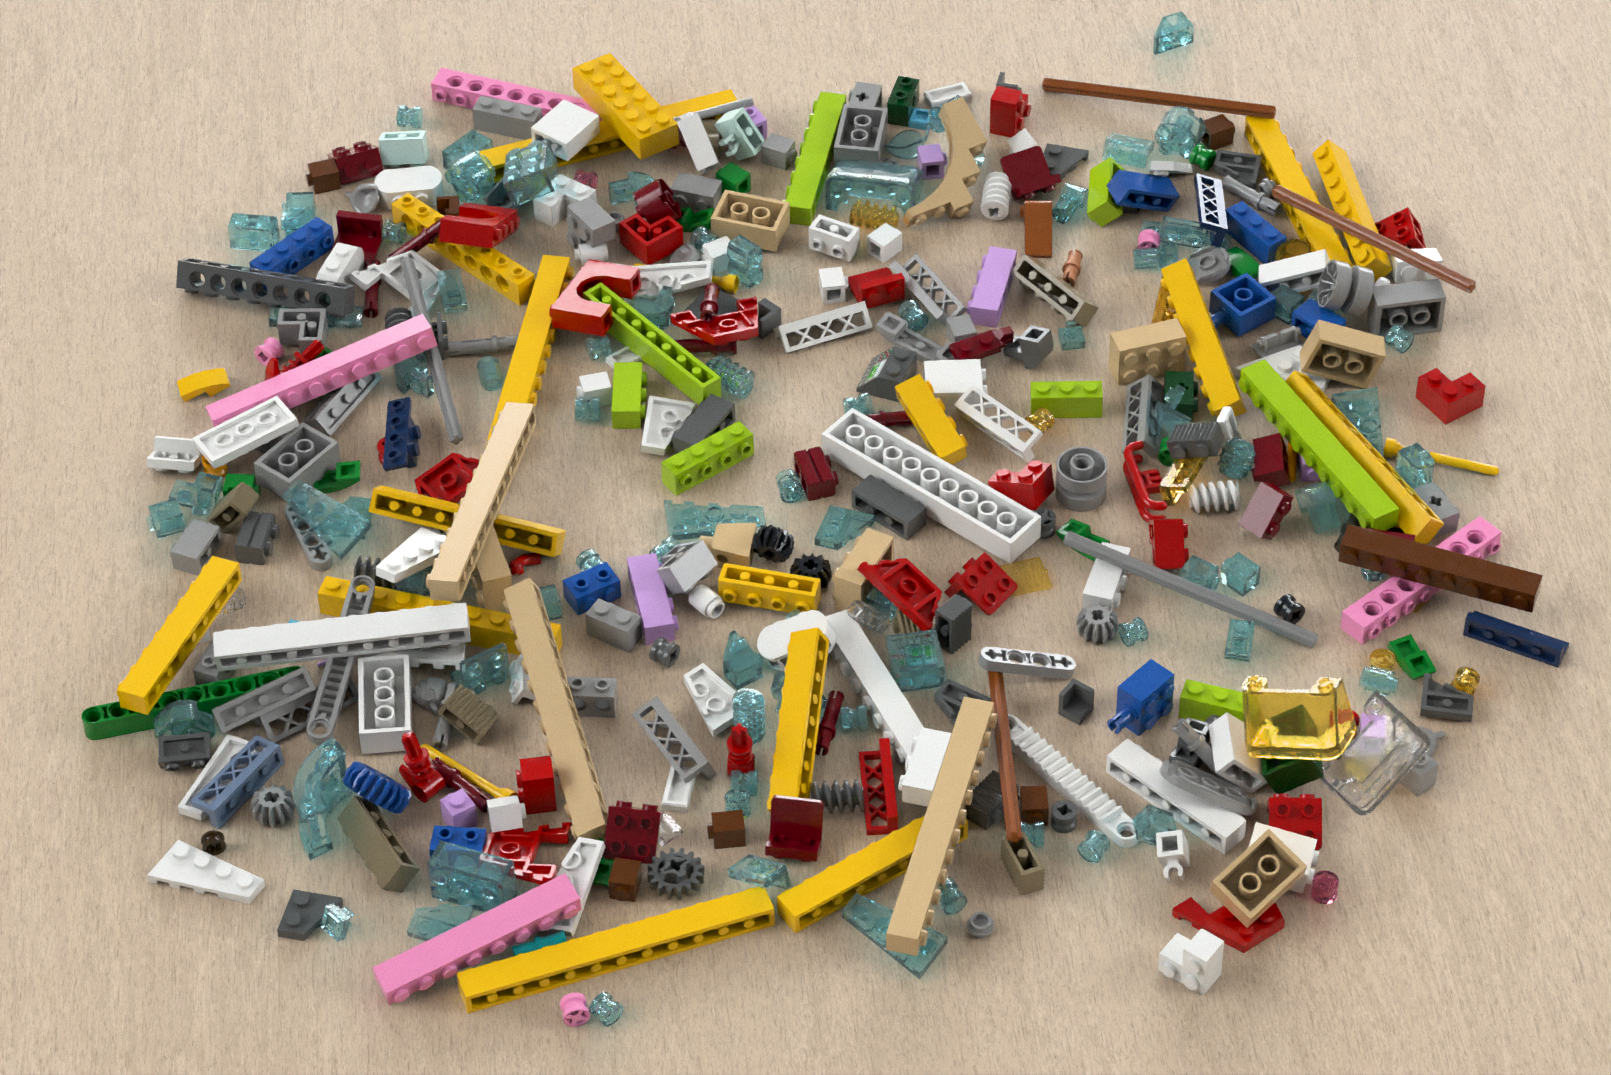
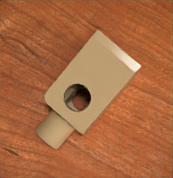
(732, 543)

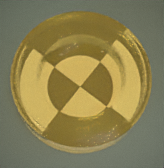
(1382, 658)

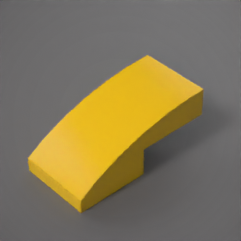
(207, 381)

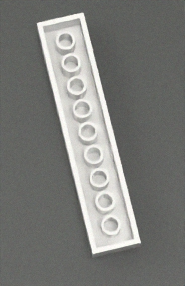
(945, 491)

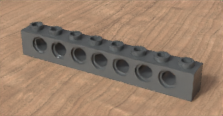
(189, 278)

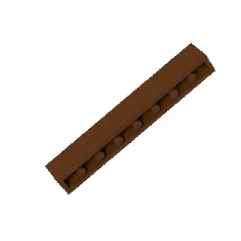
(1440, 568)

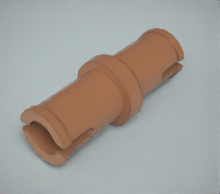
(1072, 267)

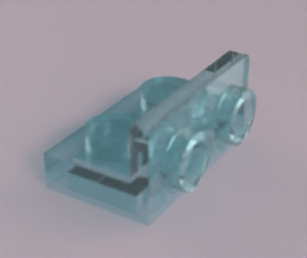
(1128, 149)
(760, 872)

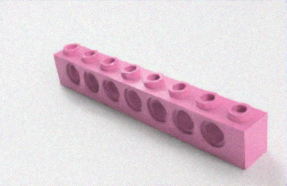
(465, 89)
(1400, 596)

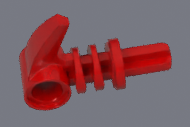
(306, 356)
(740, 750)
(420, 774)

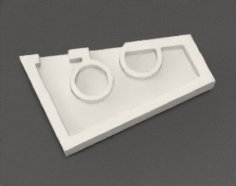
(1163, 168)
(661, 421)
(711, 697)

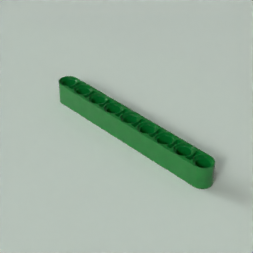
(112, 720)

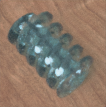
(733, 377)
(750, 712)

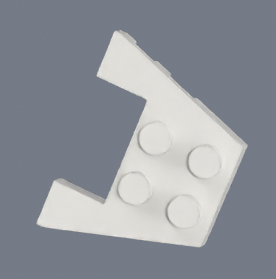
(392, 274)
(1285, 363)

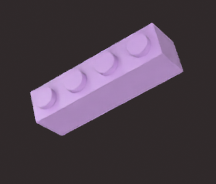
(992, 286)
(651, 598)

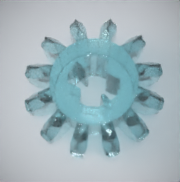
(1236, 458)

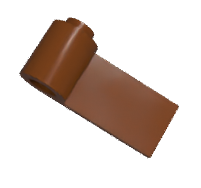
(1038, 227)

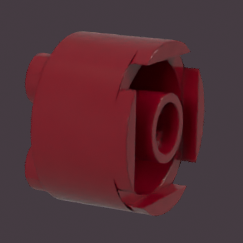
(656, 202)

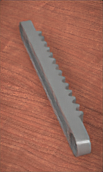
(338, 670)

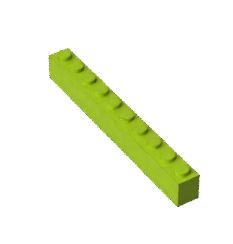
(1318, 447)

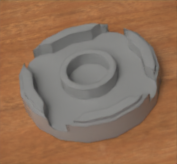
(1209, 264)

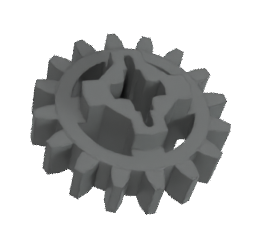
(673, 873)

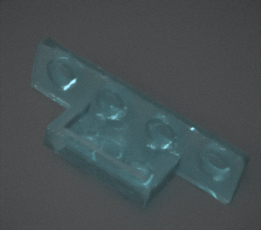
(1184, 232)

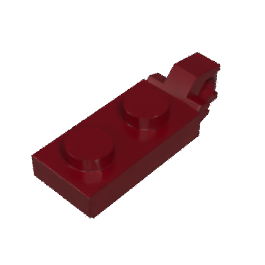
(982, 344)

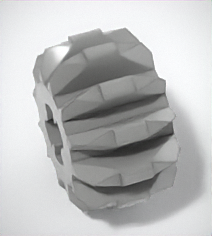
(1097, 623)
(273, 805)

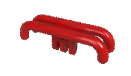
(1142, 483)

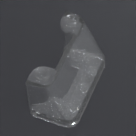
(1376, 757)

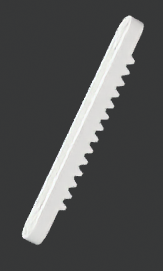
(1071, 783)

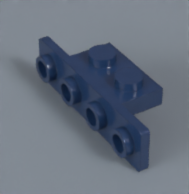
(401, 436)

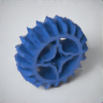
(377, 787)

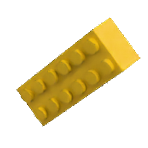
(625, 106)

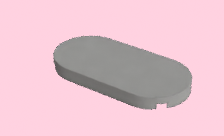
(1208, 787)

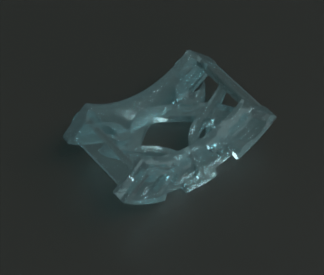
(317, 792)

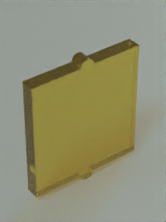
(1028, 575)

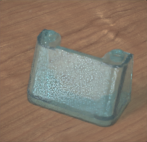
(873, 180)

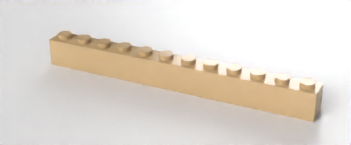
(481, 502)
(557, 709)
(941, 827)

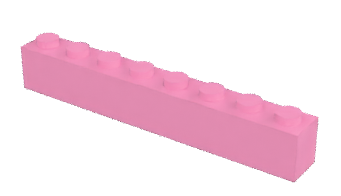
(477, 939)

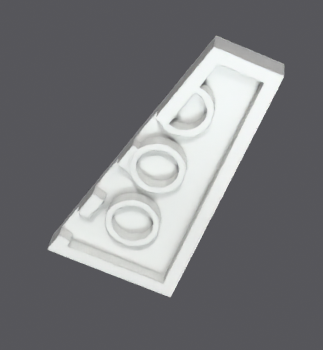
(411, 556)
(226, 751)
(580, 867)
(205, 873)

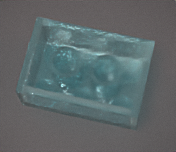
(530, 172)
(471, 875)

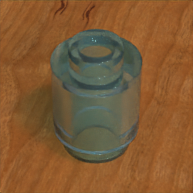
(490, 373)
(1378, 679)

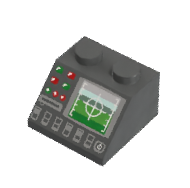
(888, 371)

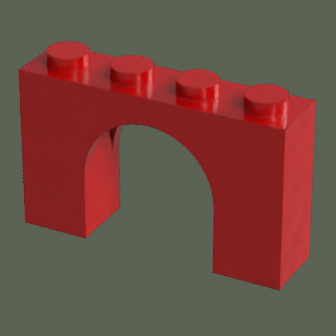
(479, 225)
(590, 317)

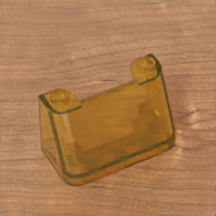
(1297, 722)

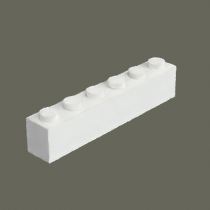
(1141, 774)

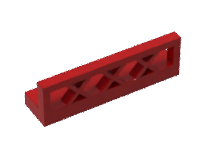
(887, 785)

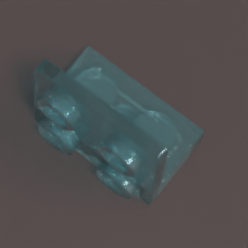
(483, 669)

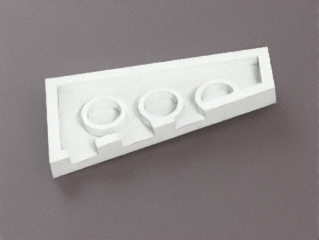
(676, 275)
(431, 655)

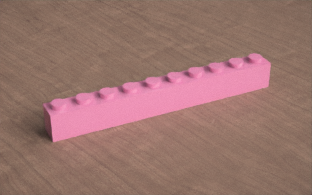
(332, 369)

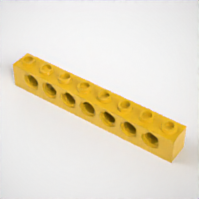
(483, 263)

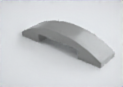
(896, 332)

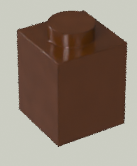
(1218, 132)
(323, 176)
(1034, 804)
(727, 829)
(625, 879)

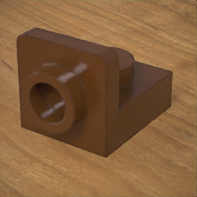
(448, 205)

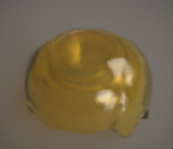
(1292, 248)

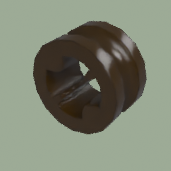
(213, 842)

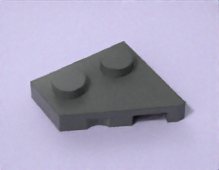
(1063, 159)
(304, 914)

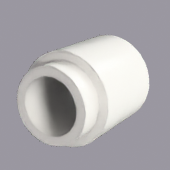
(586, 252)
(706, 601)

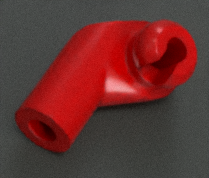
(524, 560)

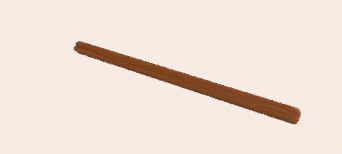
(1159, 98)
(1374, 239)
(1005, 758)

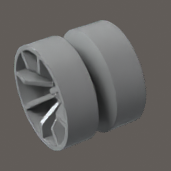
(1345, 288)
(1081, 479)

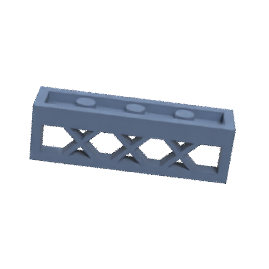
(245, 781)

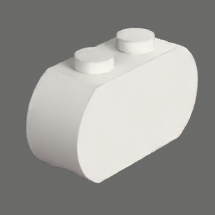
(421, 182)
(341, 263)
(775, 638)

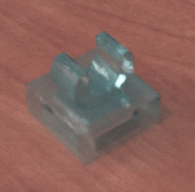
(1071, 336)
(336, 921)

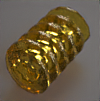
(873, 215)

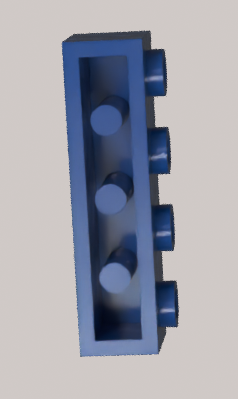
(297, 249)

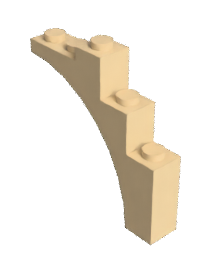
(964, 143)

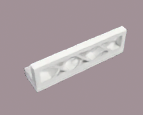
(818, 320)
(994, 430)

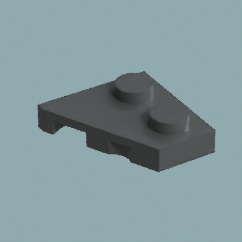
(1239, 166)
(950, 697)
(1445, 701)

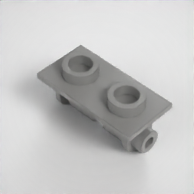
(1275, 343)

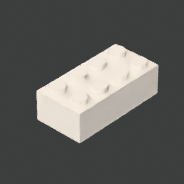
(384, 702)

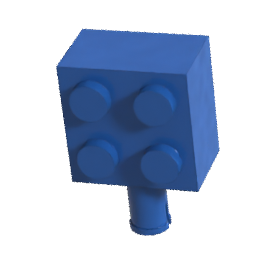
(1241, 305)
(1143, 699)

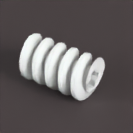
(996, 196)
(1214, 496)

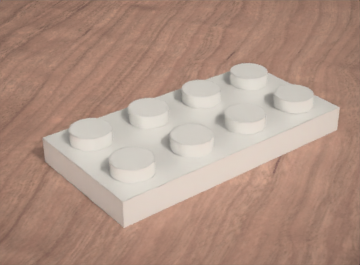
(245, 432)

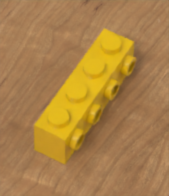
(930, 420)
(768, 589)

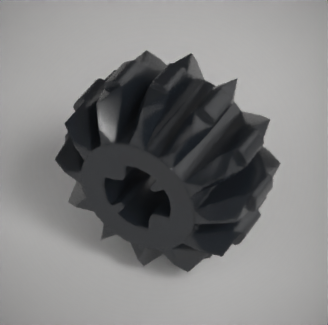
(773, 543)
(813, 567)

